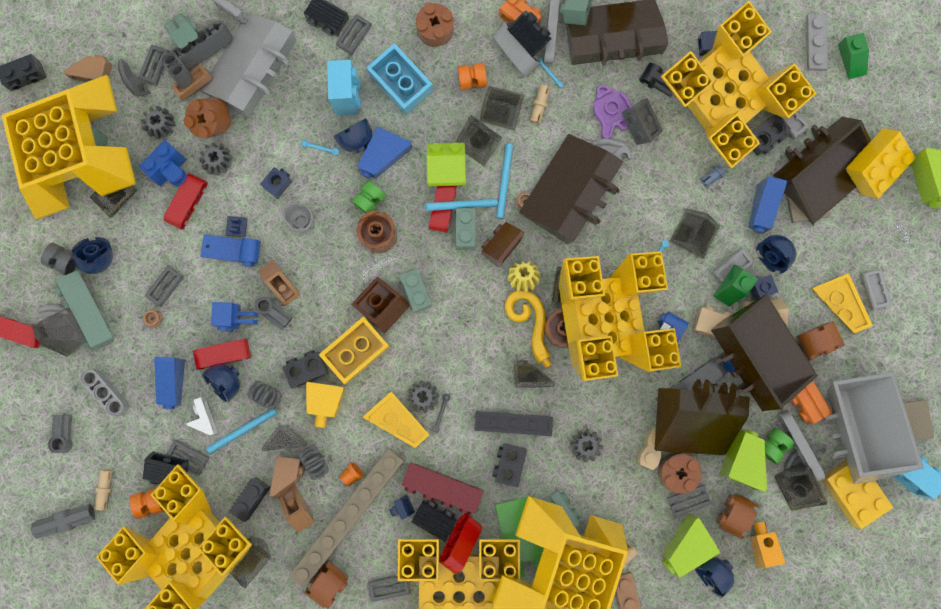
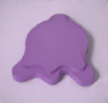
(609, 108)

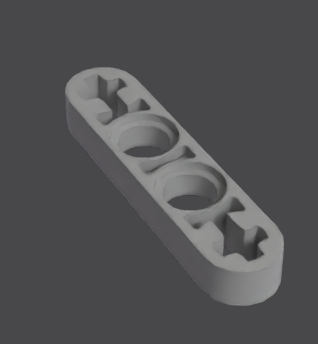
(552, 27)
(801, 444)

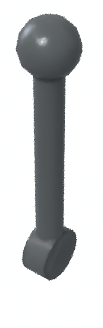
(435, 428)

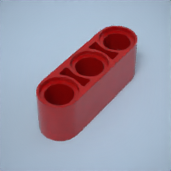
(184, 201)
(441, 218)
(18, 332)
(221, 353)
(460, 543)

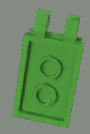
(509, 516)

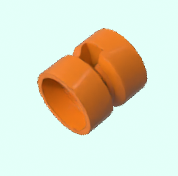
(472, 76)
(143, 504)

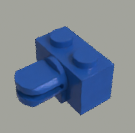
(165, 165)
(227, 316)

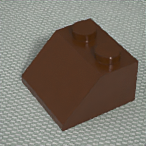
(502, 244)
(381, 304)

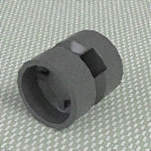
(58, 258)

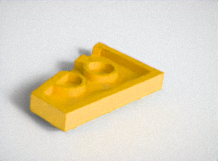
(844, 302)
(397, 420)

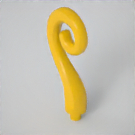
(538, 346)

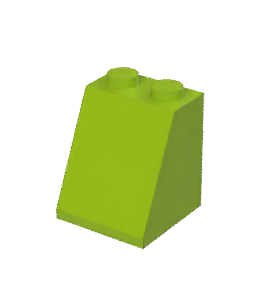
(928, 176)
(746, 461)
(689, 547)

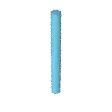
(504, 181)
(461, 204)
(240, 431)

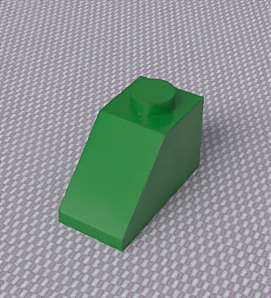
(855, 55)
(735, 286)

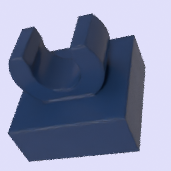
(236, 226)
(402, 507)

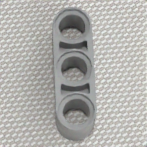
(515, 51)
(96, 391)

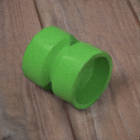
(369, 197)
(777, 444)

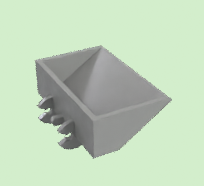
(250, 63)
(872, 428)

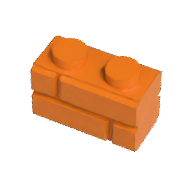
(514, 8)
(811, 404)

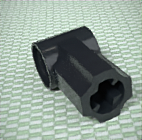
(652, 78)

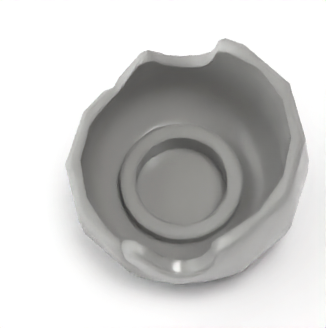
(293, 212)

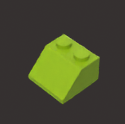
(446, 164)

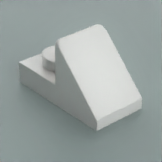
(205, 422)

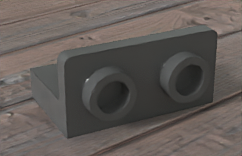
(642, 122)

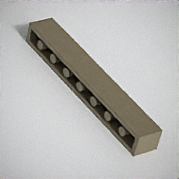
(346, 518)

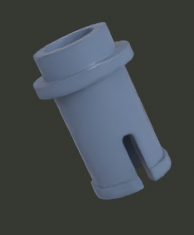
(716, 173)

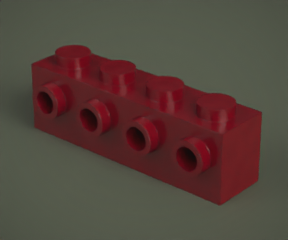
(442, 487)

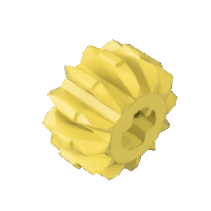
(531, 276)

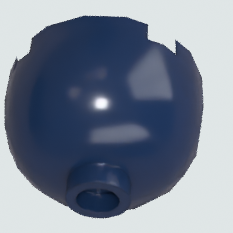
(355, 137)
(777, 253)
(92, 255)
(223, 381)
(717, 574)

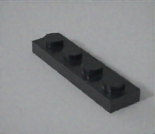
(513, 423)

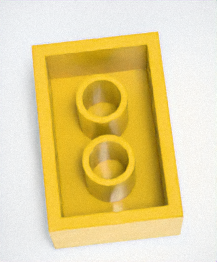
(880, 163)
(354, 350)
(859, 502)

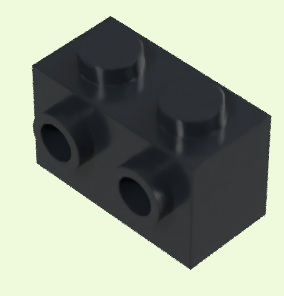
(21, 72)

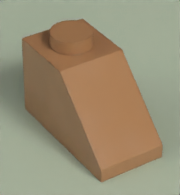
(89, 68)
(278, 282)
(285, 475)
(296, 509)

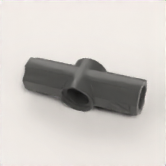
(62, 521)

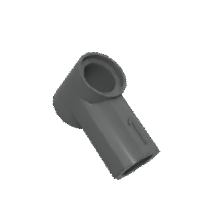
(274, 313)
(61, 431)

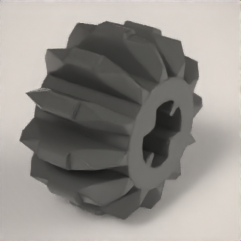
(155, 129)
(214, 151)
(264, 395)
(417, 400)
(585, 453)
(314, 462)

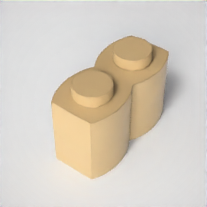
(647, 455)

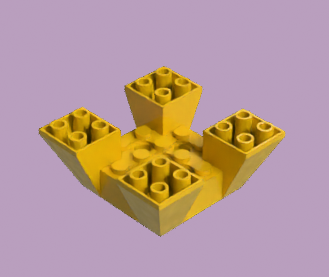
(756, 91)
(56, 143)
(606, 316)
(187, 553)
(420, 562)
(572, 568)

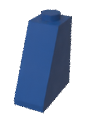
(382, 153)
(766, 204)
(169, 381)

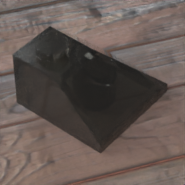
(60, 333)
(529, 376)

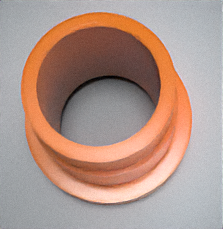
(351, 474)

